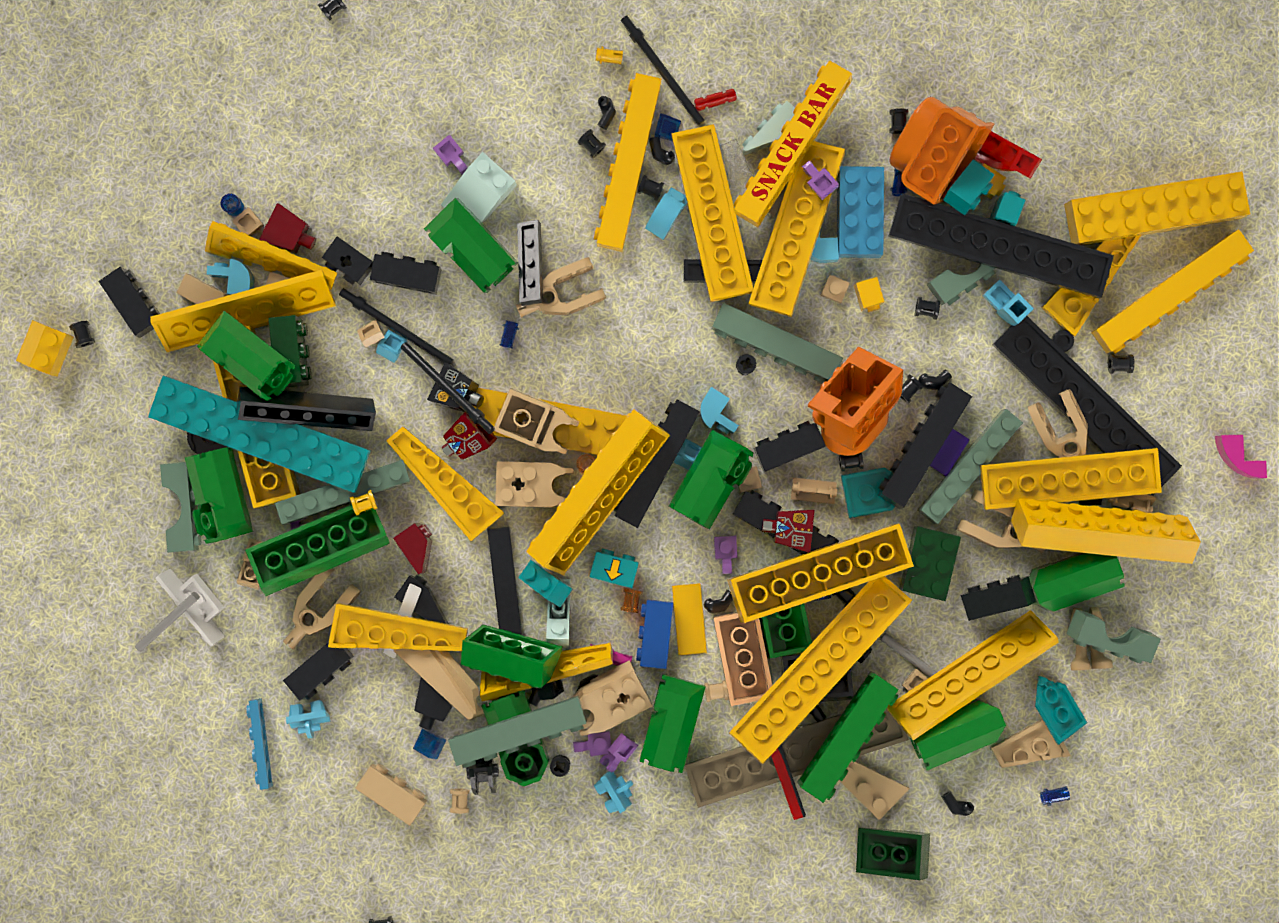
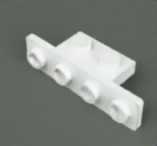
(202, 611)

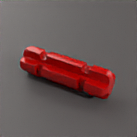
(715, 99)

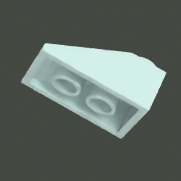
(482, 187)

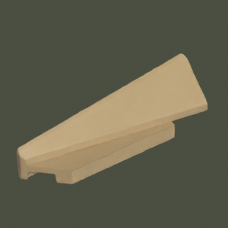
(446, 677)

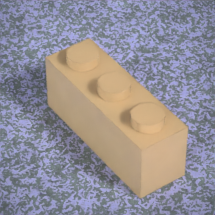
(391, 793)

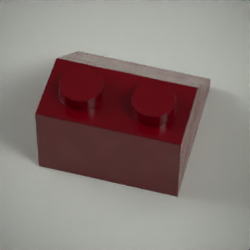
(416, 546)

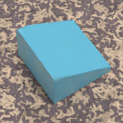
(390, 346)
(687, 454)

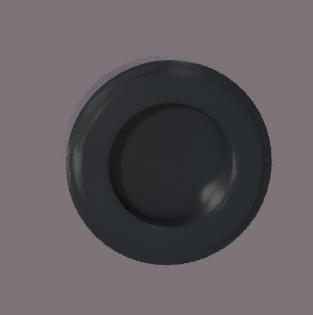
(1063, 339)

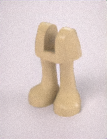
(1081, 660)

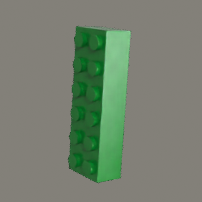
(315, 548)
(847, 737)

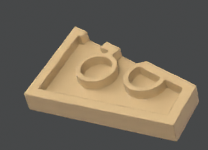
(1028, 745)
(873, 789)

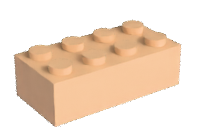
(742, 658)

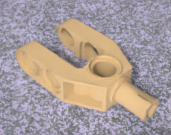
(557, 277)
(1047, 434)
(987, 537)
(303, 608)

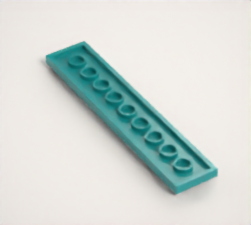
(281, 444)

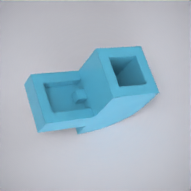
(666, 213)
(825, 250)
(238, 275)
(1009, 306)
(710, 412)

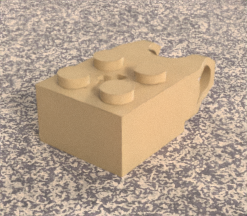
(539, 427)
(538, 484)
(607, 704)

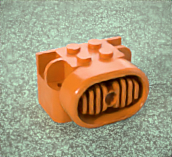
(937, 147)
(856, 402)

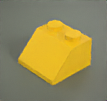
(44, 348)

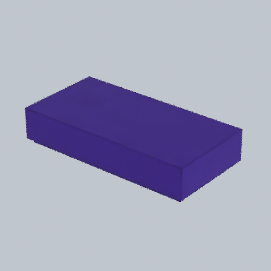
(949, 452)

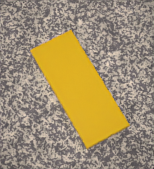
(689, 619)

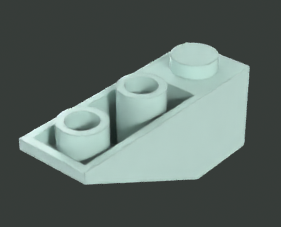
(769, 129)
(559, 622)

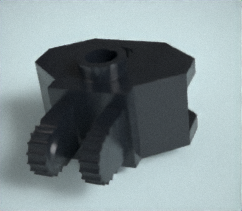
(483, 772)

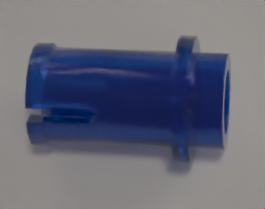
(898, 186)
(509, 334)
(1055, 795)

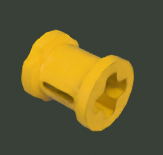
(363, 502)

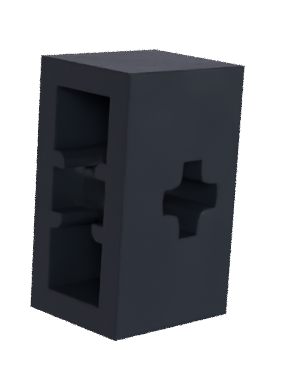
(338, 252)

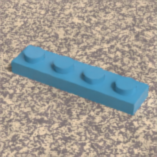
(260, 753)

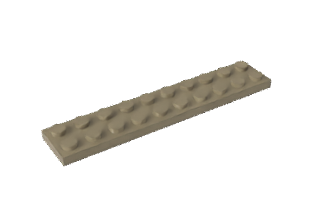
(740, 772)

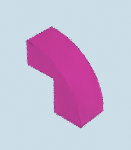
(1232, 452)

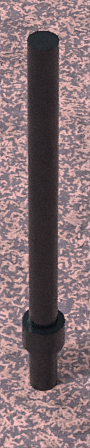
(638, 36)
(360, 304)
(475, 415)

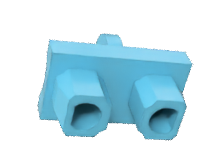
(306, 721)
(618, 791)

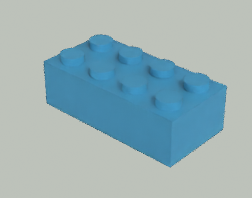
(860, 212)

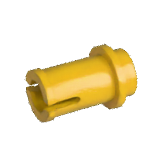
(608, 56)

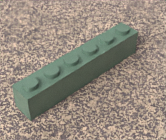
(776, 343)
(968, 466)
(333, 496)
(517, 731)

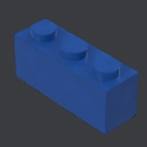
(655, 634)

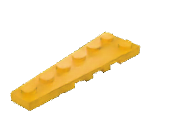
(229, 242)
(1073, 308)
(457, 496)
(377, 629)
(569, 664)

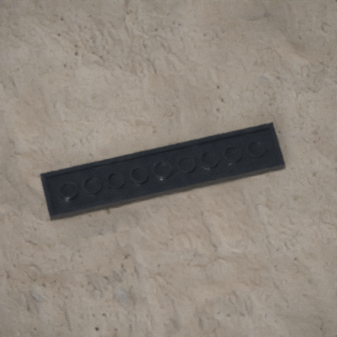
(1001, 246)
(1054, 372)

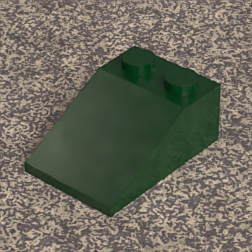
(893, 853)

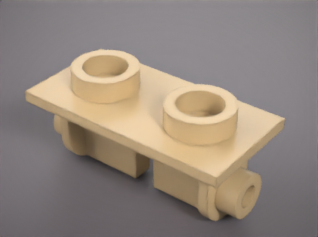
(813, 490)
(1136, 502)

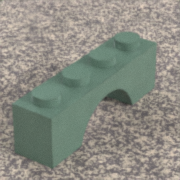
(949, 285)
(183, 534)
(1135, 643)

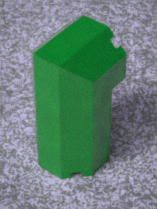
(471, 244)
(247, 356)
(711, 479)
(219, 496)
(1075, 580)
(673, 723)
(960, 734)
(527, 763)

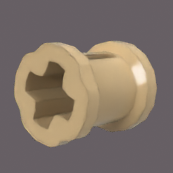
(716, 691)
(459, 801)

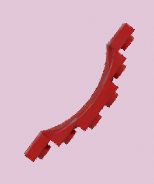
(1007, 156)

